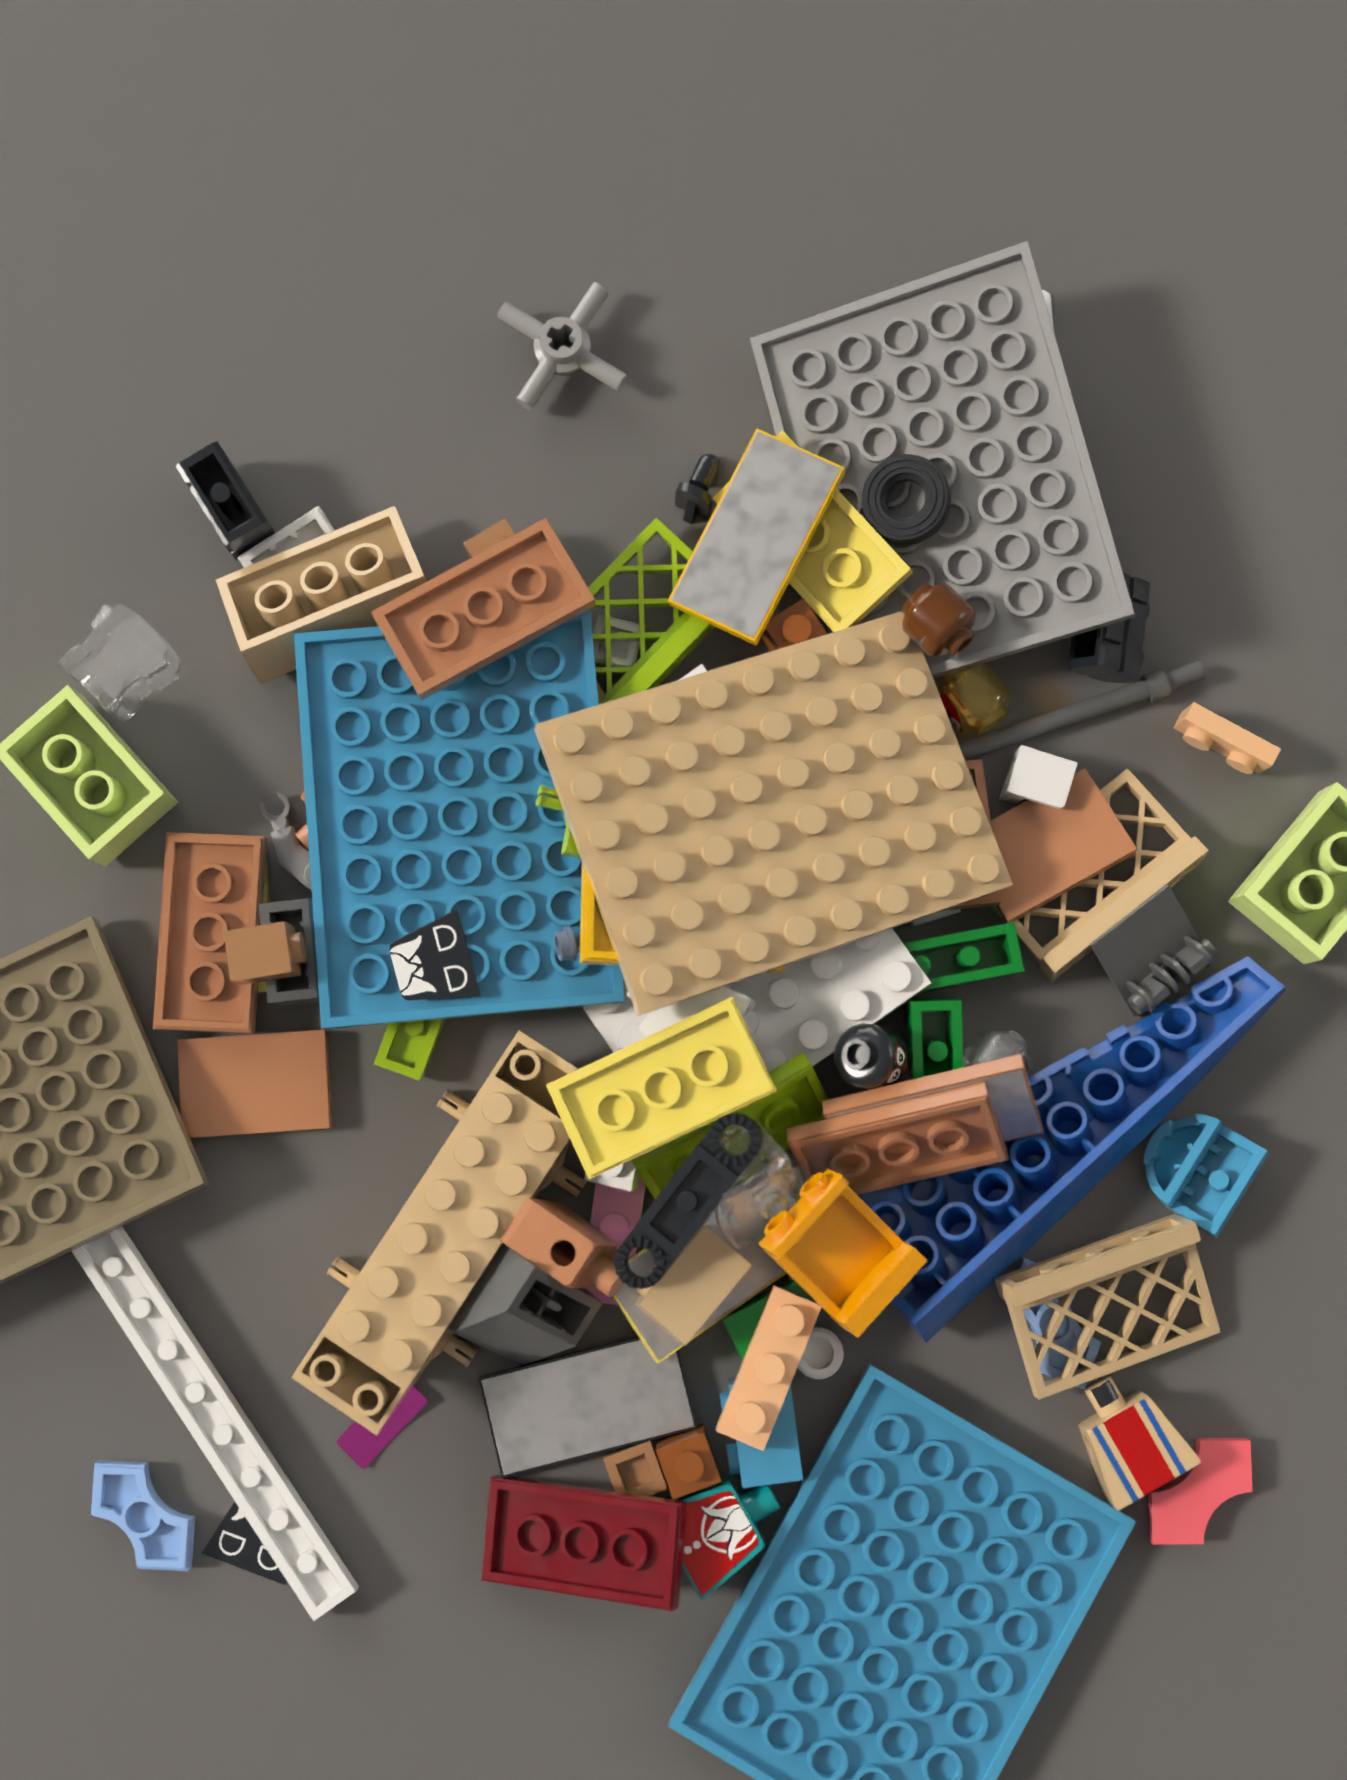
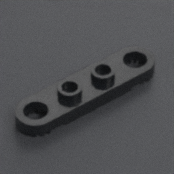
(688, 1201)

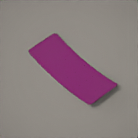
(364, 1445)

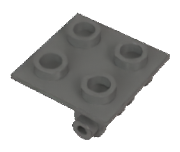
(1152, 952)

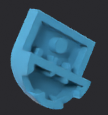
(1201, 1169)

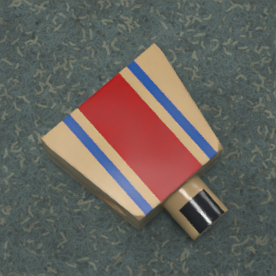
(1131, 1444)

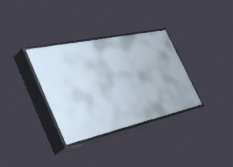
(584, 1405)

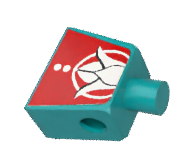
(722, 1531)

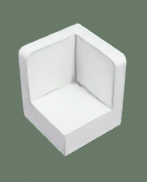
(1038, 778)

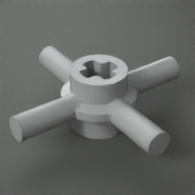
(559, 332)

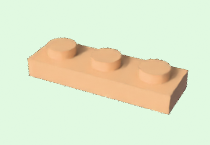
(768, 1367)

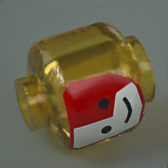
(975, 699)

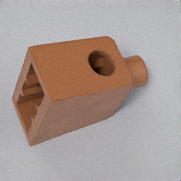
(564, 1245)

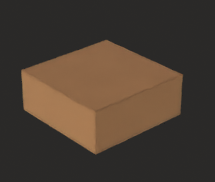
(636, 1470)

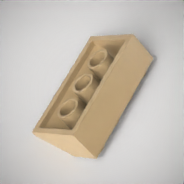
(318, 588)

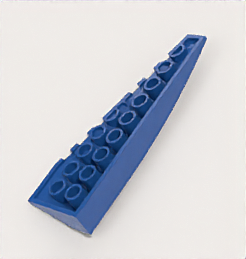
(1092, 1117)

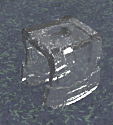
(122, 661)
(750, 1207)

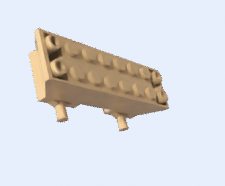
(442, 1240)

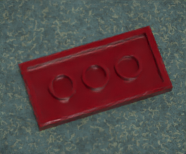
(584, 1542)

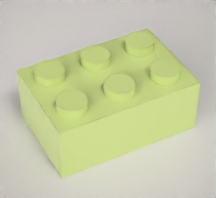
(85, 776)
(1302, 881)

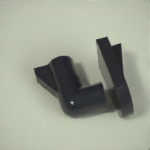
(694, 495)

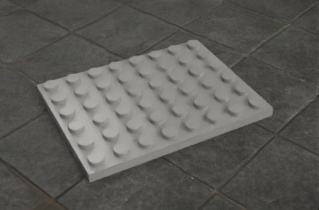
(977, 386)

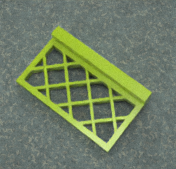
(671, 646)

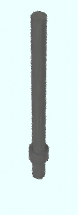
(1152, 686)

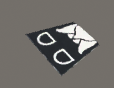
(434, 961)
(241, 1547)

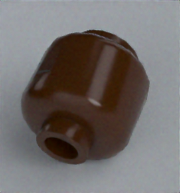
(938, 620)

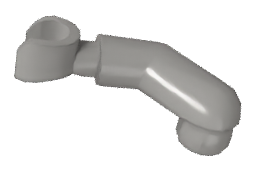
(289, 852)

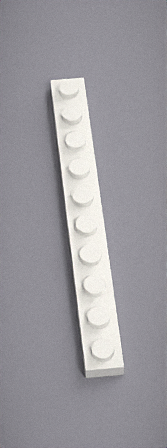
(217, 1422)

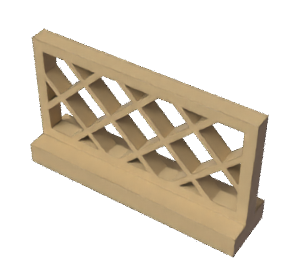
(1165, 868)
(1108, 1261)

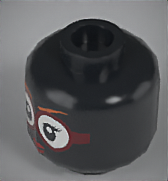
(870, 1056)

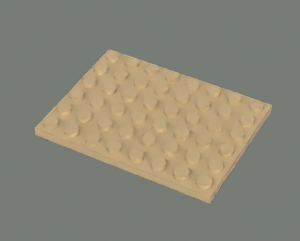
(771, 810)

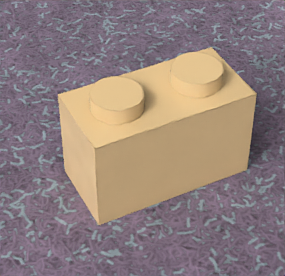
(693, 1286)

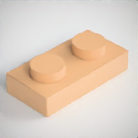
(1242, 748)

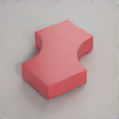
(1183, 1507)

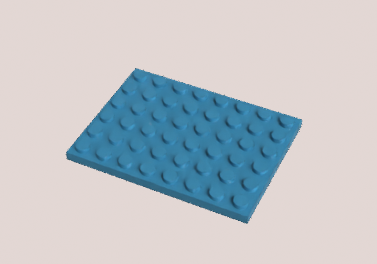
(439, 814)
(902, 1603)

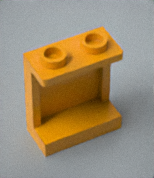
(840, 1252)

